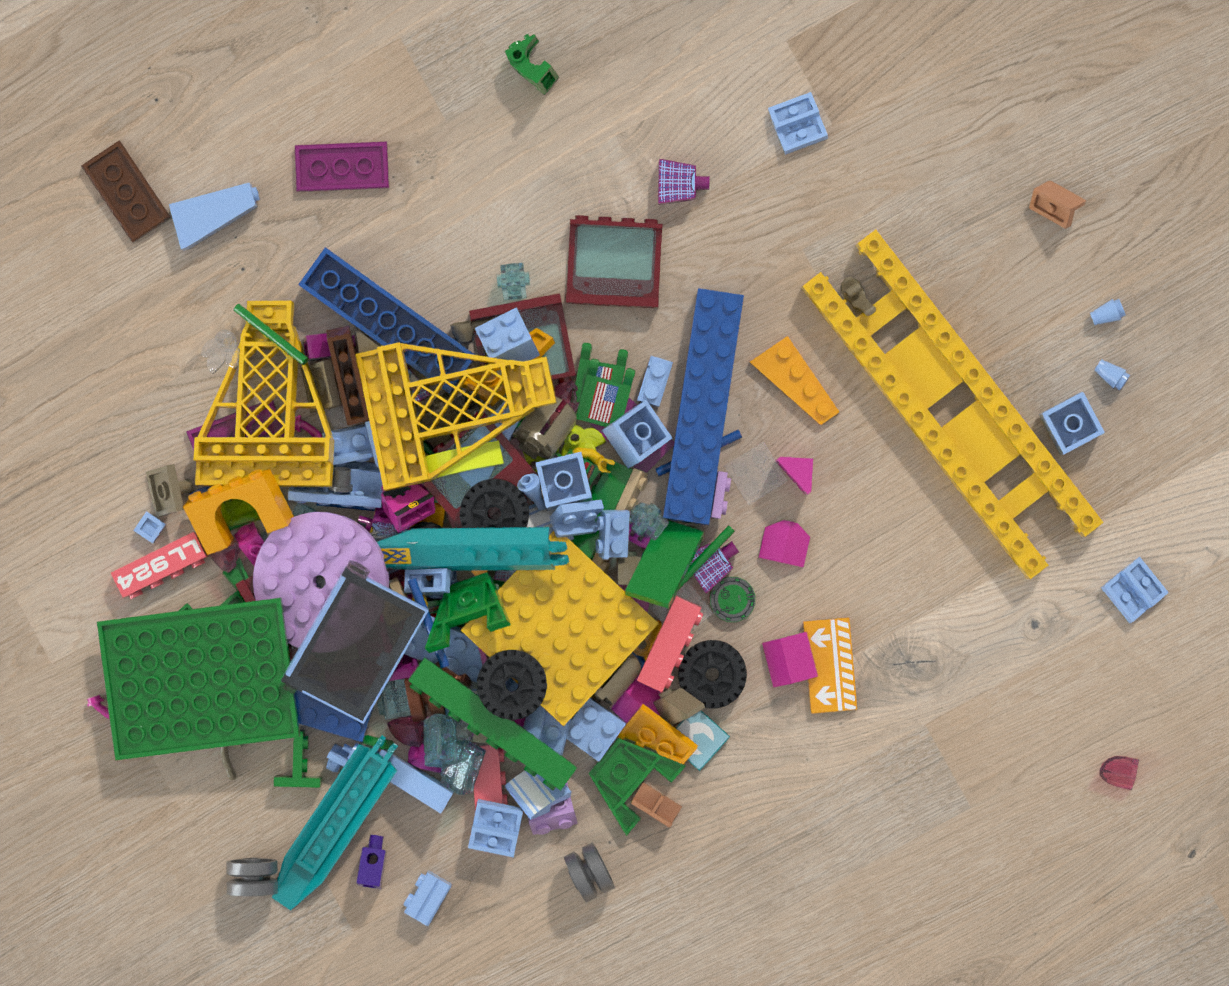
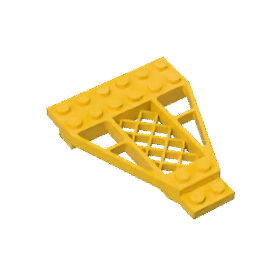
(395, 417)
(290, 459)

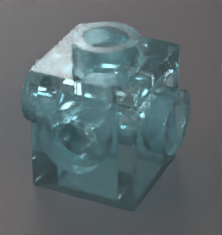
(513, 281)
(647, 521)

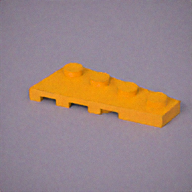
(542, 342)
(792, 375)

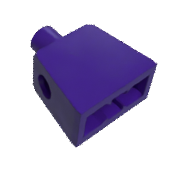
(372, 874)

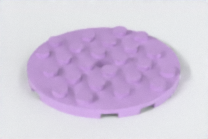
(302, 551)

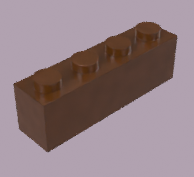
(347, 374)

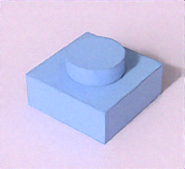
(149, 527)

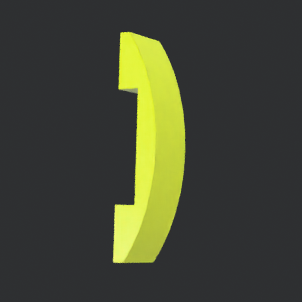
(483, 457)

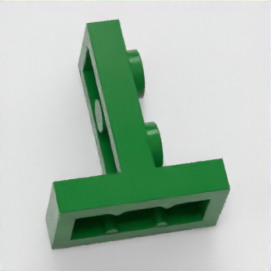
(300, 767)

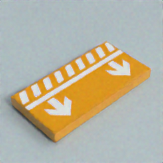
(833, 657)

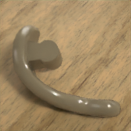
(855, 294)
(226, 761)

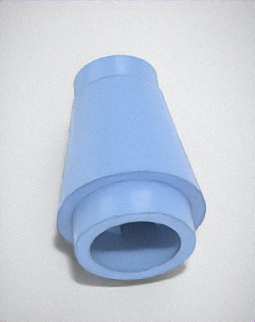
(1108, 312)
(1112, 374)

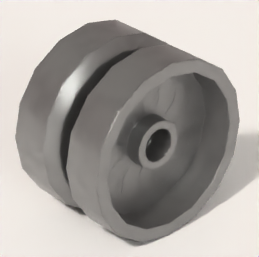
(587, 873)
(252, 877)

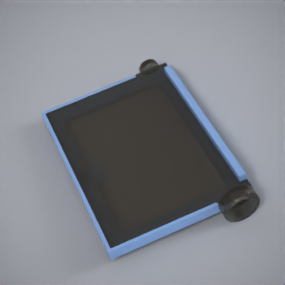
(354, 644)

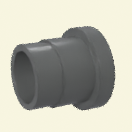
(461, 400)
(341, 480)

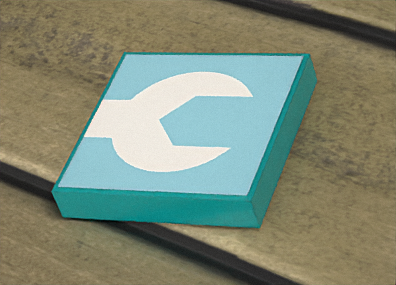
(705, 734)

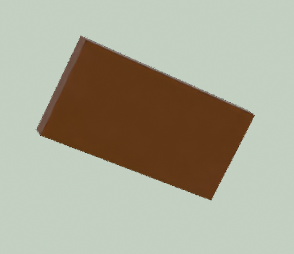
(126, 191)

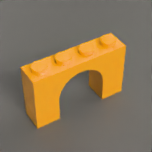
(256, 489)

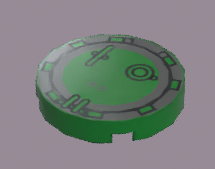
(732, 599)

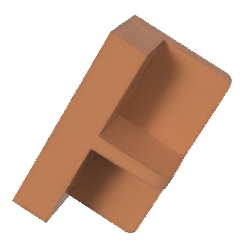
(1055, 203)
(656, 804)

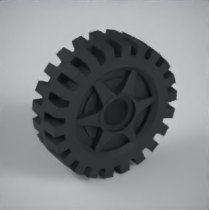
(497, 494)
(713, 655)
(530, 679)

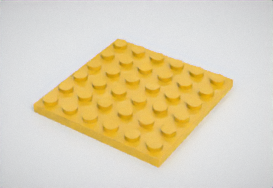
(570, 623)

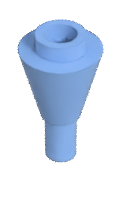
(530, 486)

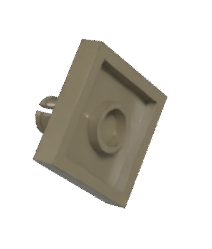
(325, 383)
(167, 490)

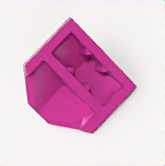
(785, 543)
(633, 699)

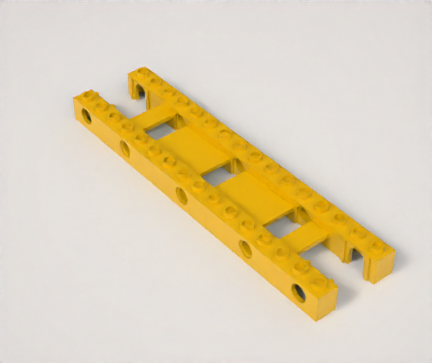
(979, 437)

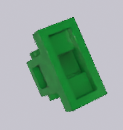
(542, 75)

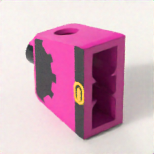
(407, 505)

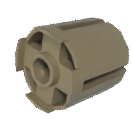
(545, 445)
(619, 681)

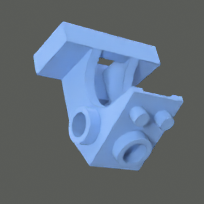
(433, 589)

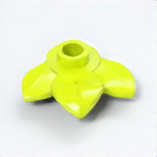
(587, 439)

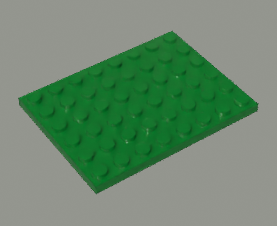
(197, 679)

